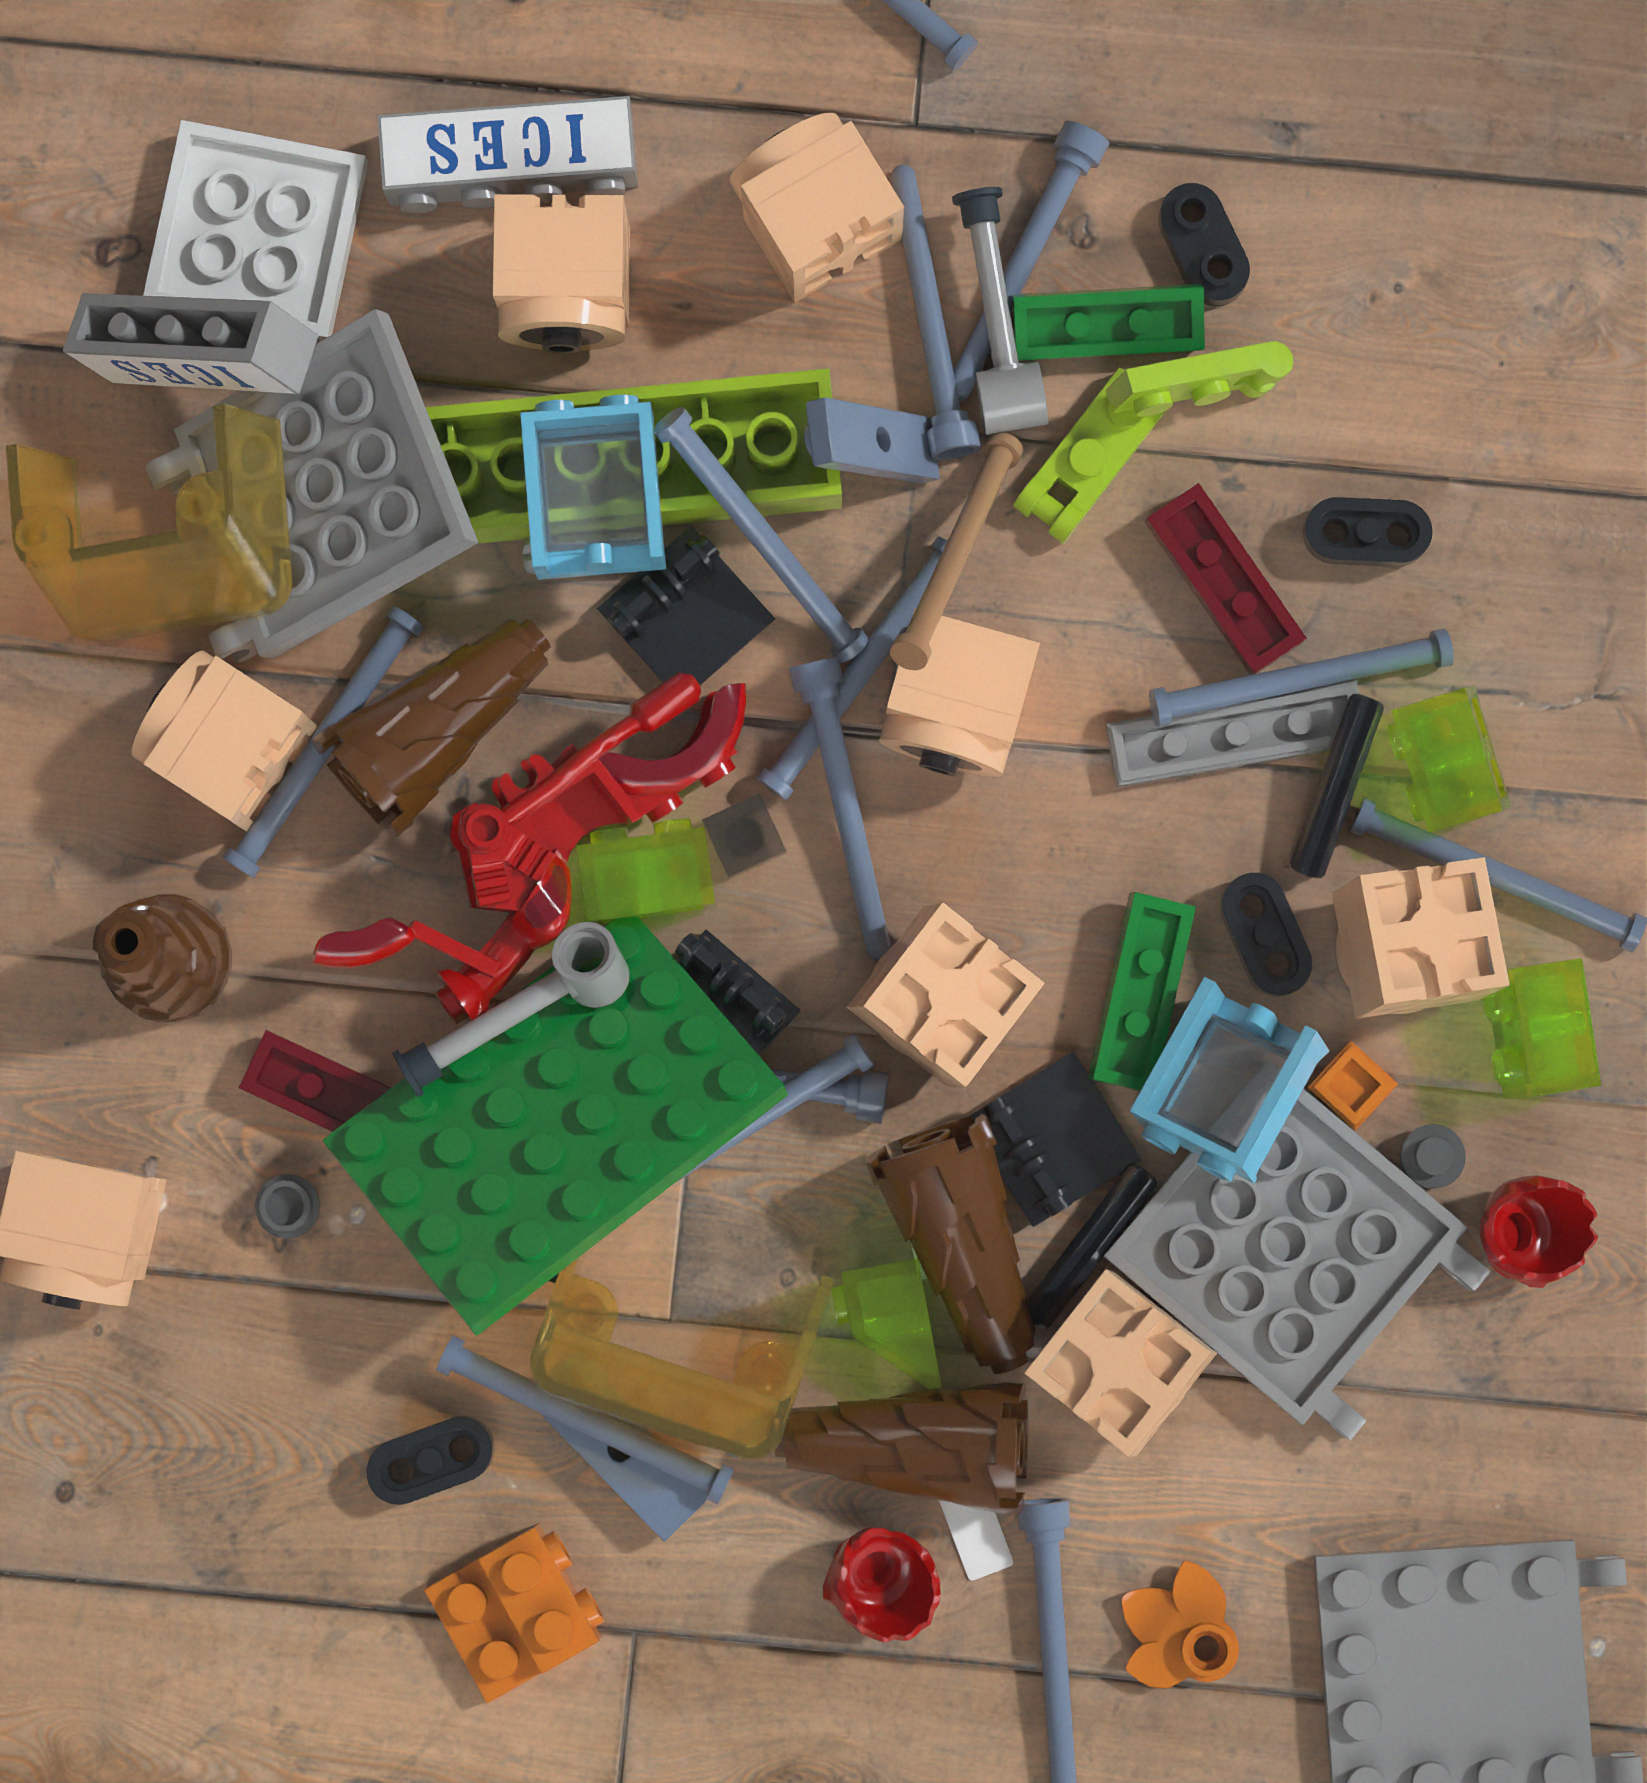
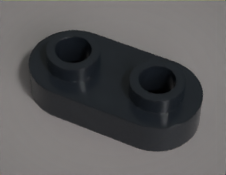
(1204, 241)
(1365, 531)
(1268, 934)
(431, 1460)

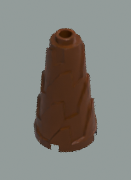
(428, 725)
(163, 957)
(955, 1216)
(921, 1444)

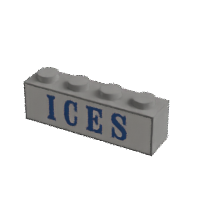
(507, 152)
(191, 342)

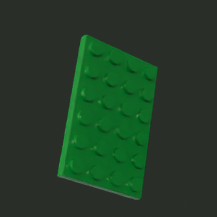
(555, 1130)

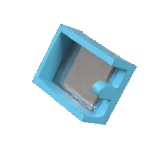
(592, 488)
(1226, 1083)

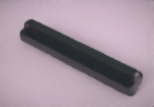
(1337, 786)
(1090, 1244)

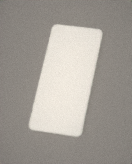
(977, 1539)

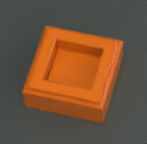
(1351, 1085)

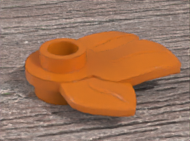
(1172, 1623)

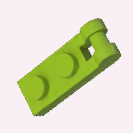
(1201, 377)
(1085, 464)

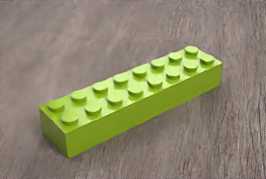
(745, 422)

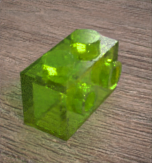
(1448, 759)
(646, 873)
(1543, 1030)

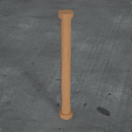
(912, 648)

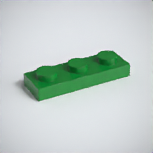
(1109, 322)
(1141, 990)

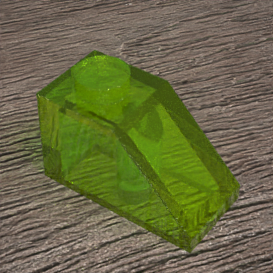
(890, 1316)

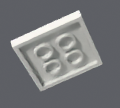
(257, 222)

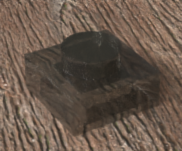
(744, 836)

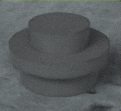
(1432, 1156)
(287, 1206)

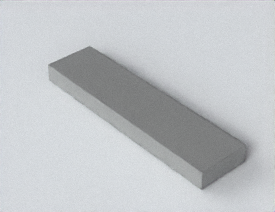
(1228, 735)

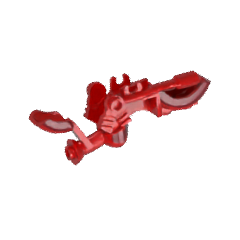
(520, 853)

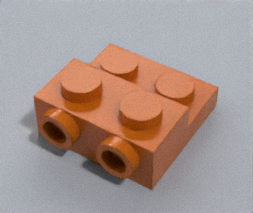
(516, 1612)

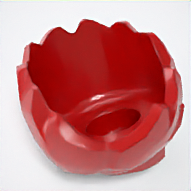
(1537, 1229)
(883, 1584)

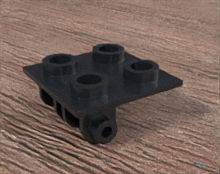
(687, 614)
(736, 989)
(1056, 1139)

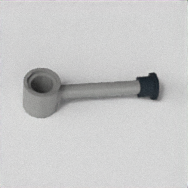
(1012, 391)
(592, 989)

